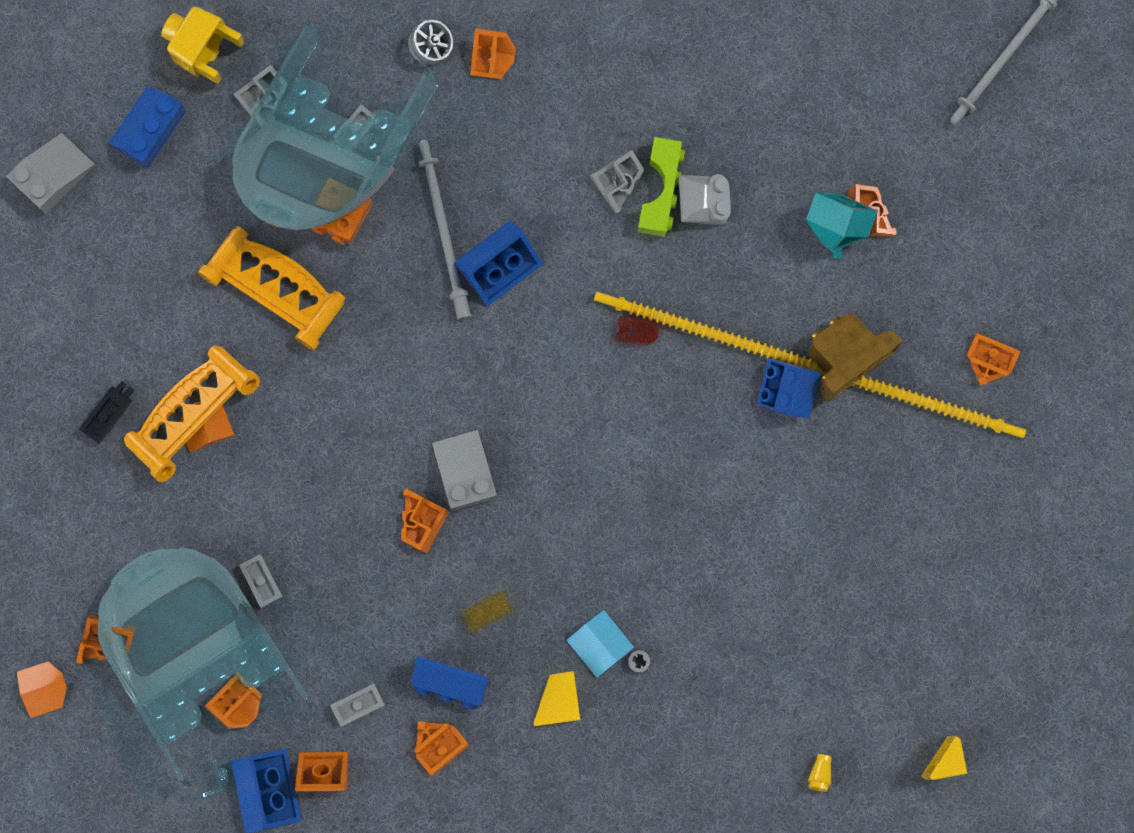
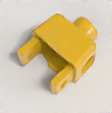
(197, 41)

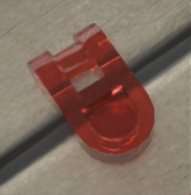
(645, 332)

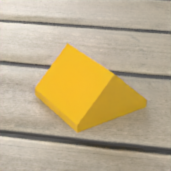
(947, 761)

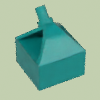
(839, 221)

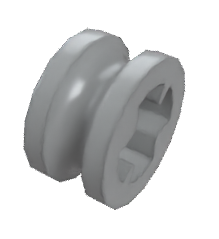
(632, 664)

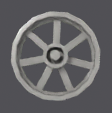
(430, 42)

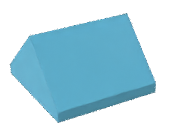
(600, 643)

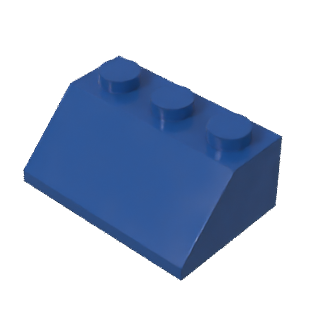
(148, 126)
(499, 262)
(449, 682)
(266, 790)

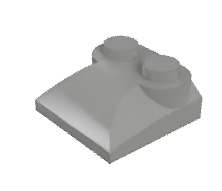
(704, 199)

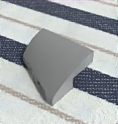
(252, 93)
(618, 179)

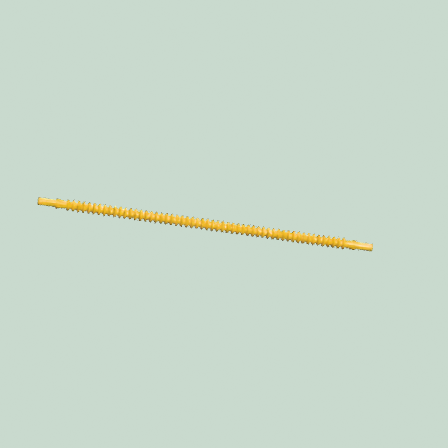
(621, 304)

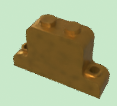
(849, 352)

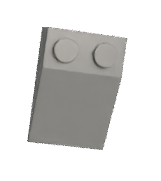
(50, 172)
(464, 470)

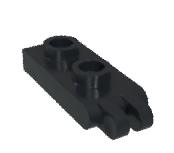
(107, 412)

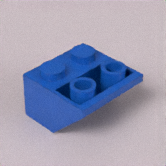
(788, 388)

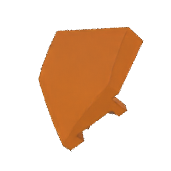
(991, 358)
(438, 745)

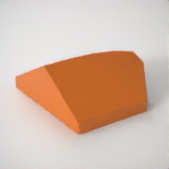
(491, 54)
(213, 431)
(42, 689)
(235, 704)

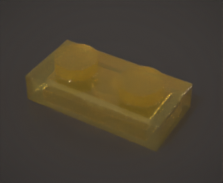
(487, 611)

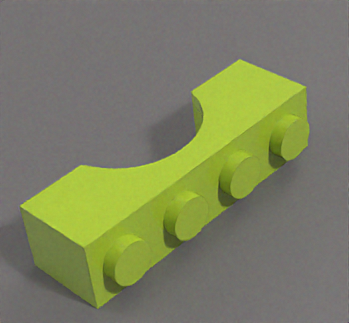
(665, 159)

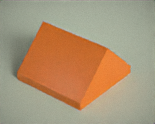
(322, 771)

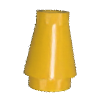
(821, 774)

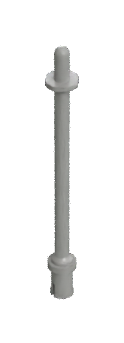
(966, 104)
(458, 294)

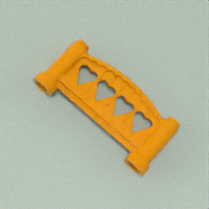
(310, 321)
(158, 452)

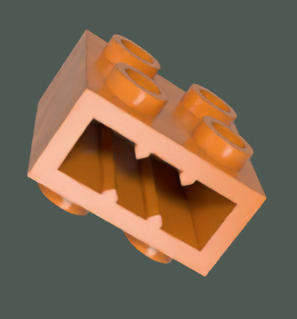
(347, 227)

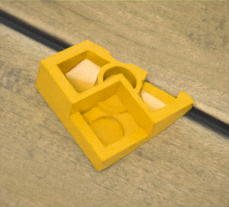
(558, 700)

